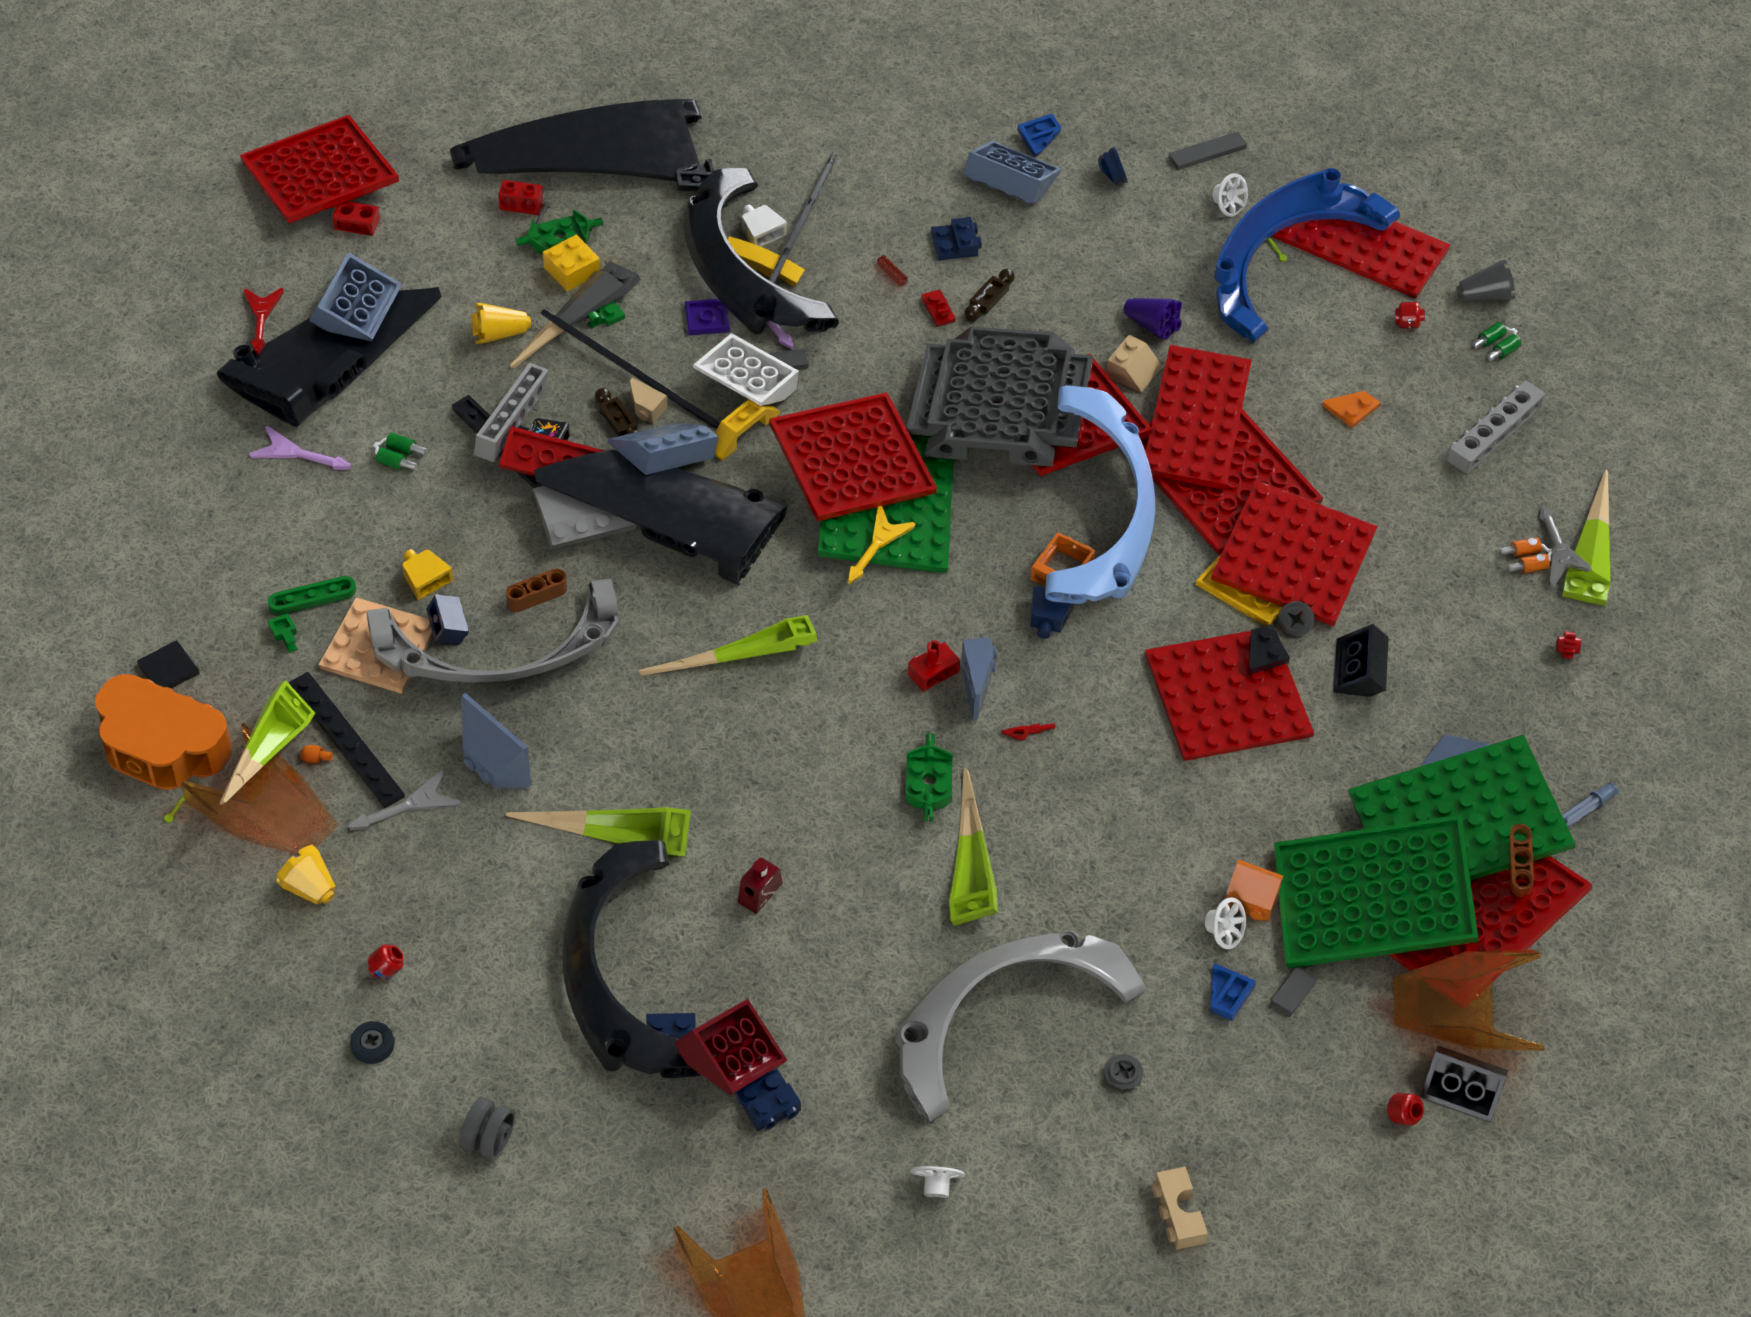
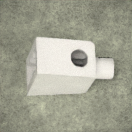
(762, 225)

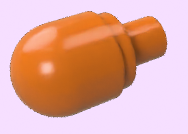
(314, 753)

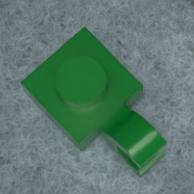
(607, 314)
(284, 629)

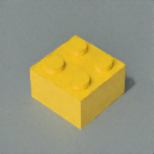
(571, 262)

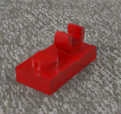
(938, 308)

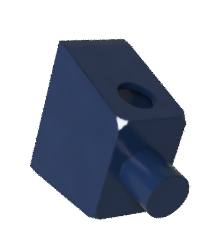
(1048, 614)

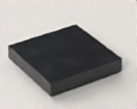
(168, 666)

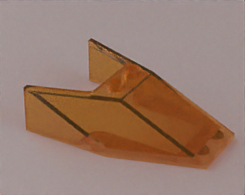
(269, 809)
(1455, 999)
(749, 1282)

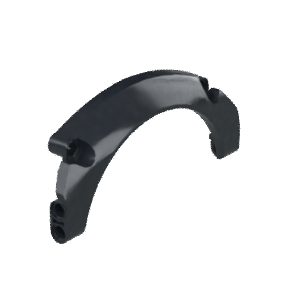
(730, 278)
(597, 1011)

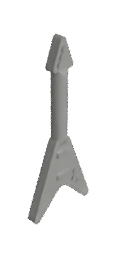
(1562, 555)
(421, 799)

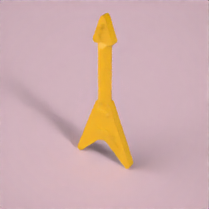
(882, 535)

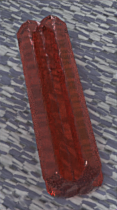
(892, 270)

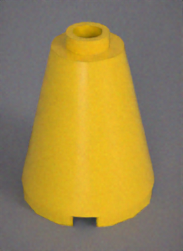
(497, 322)

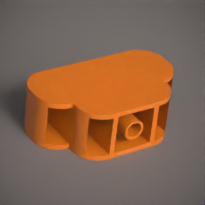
(160, 732)

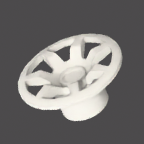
(1226, 194)
(1223, 922)
(937, 1182)

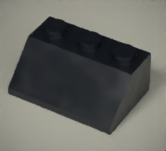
(1361, 662)
(1464, 1083)

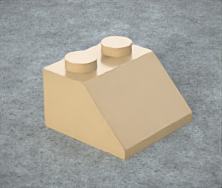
(1133, 364)

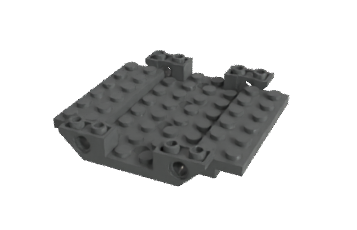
(964, 381)

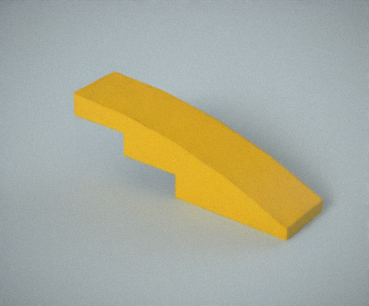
(765, 261)

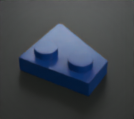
(1039, 133)
(1229, 991)

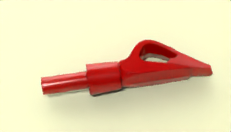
(1026, 730)

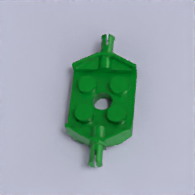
(543, 237)
(933, 763)

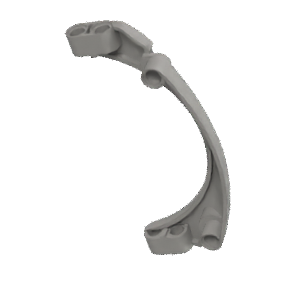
(593, 629)
(929, 1020)

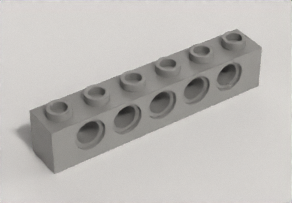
(511, 411)
(1495, 427)

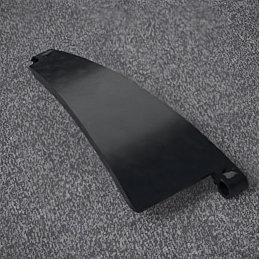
(615, 139)

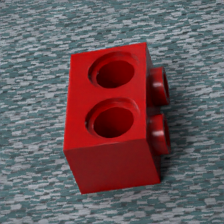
(520, 197)
(356, 218)

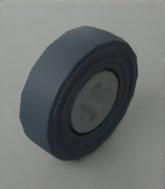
(365, 1051)

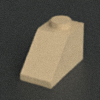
(647, 402)

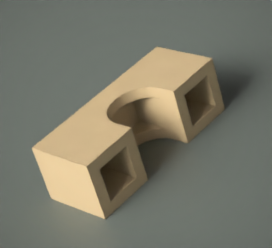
(1184, 1228)

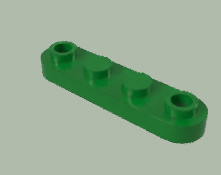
(312, 595)

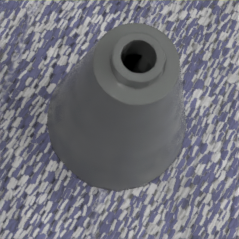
(1488, 284)

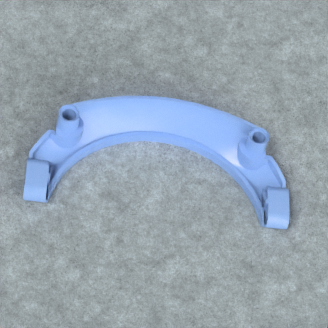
(1124, 560)

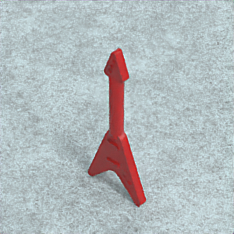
(261, 309)

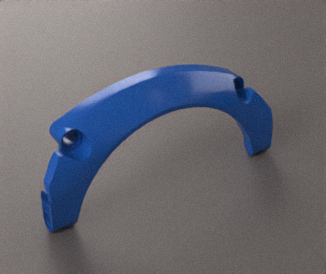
(1299, 201)

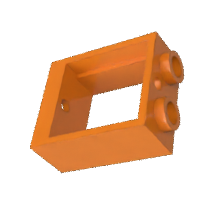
(1065, 545)

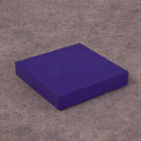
(706, 317)

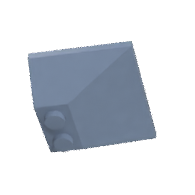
(493, 749)

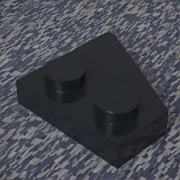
(691, 177)
(1266, 649)

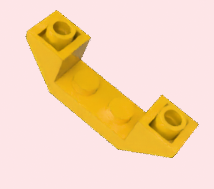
(738, 423)

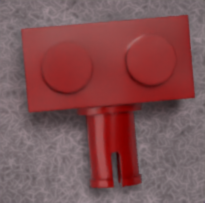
(933, 666)

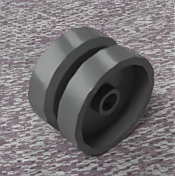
(487, 1128)

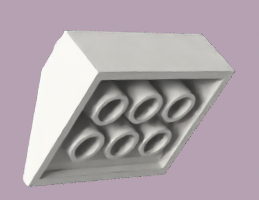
(749, 371)

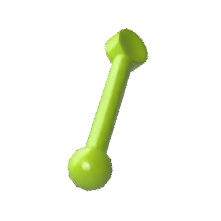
(1282, 257)
(170, 817)

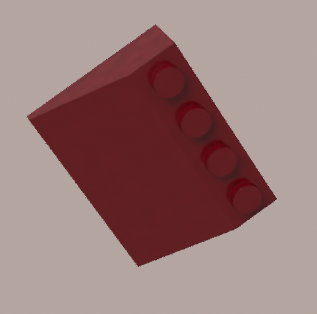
(731, 1048)

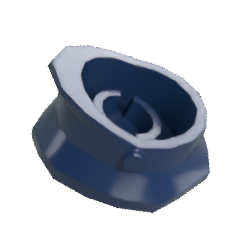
(1112, 167)

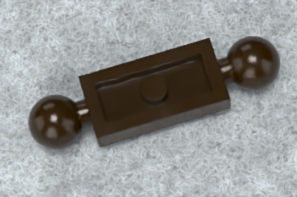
(989, 294)
(615, 413)

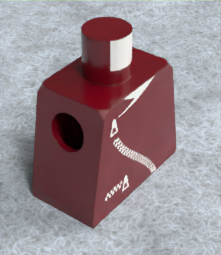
(762, 881)

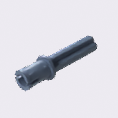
(1595, 800)

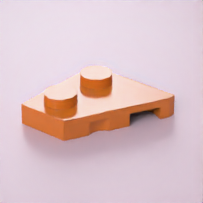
(1352, 407)

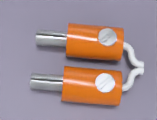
(1530, 563)

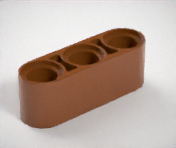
(536, 590)
(1521, 849)

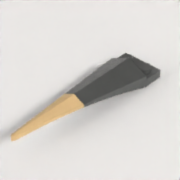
(595, 293)

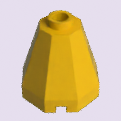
(307, 876)

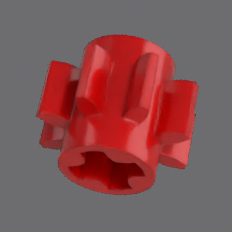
(1568, 645)

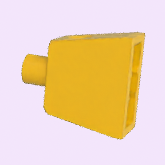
(425, 572)

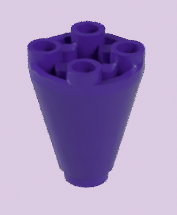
(1156, 315)

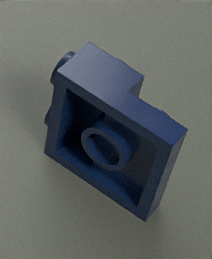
(956, 239)
(769, 1100)

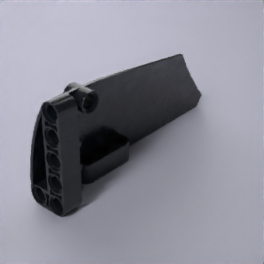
(312, 364)
(673, 507)

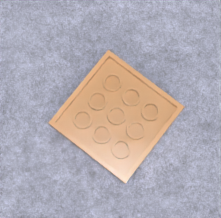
(352, 651)

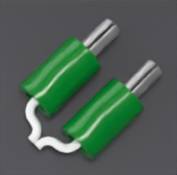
(1502, 348)
(399, 444)

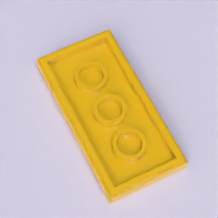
(1252, 606)

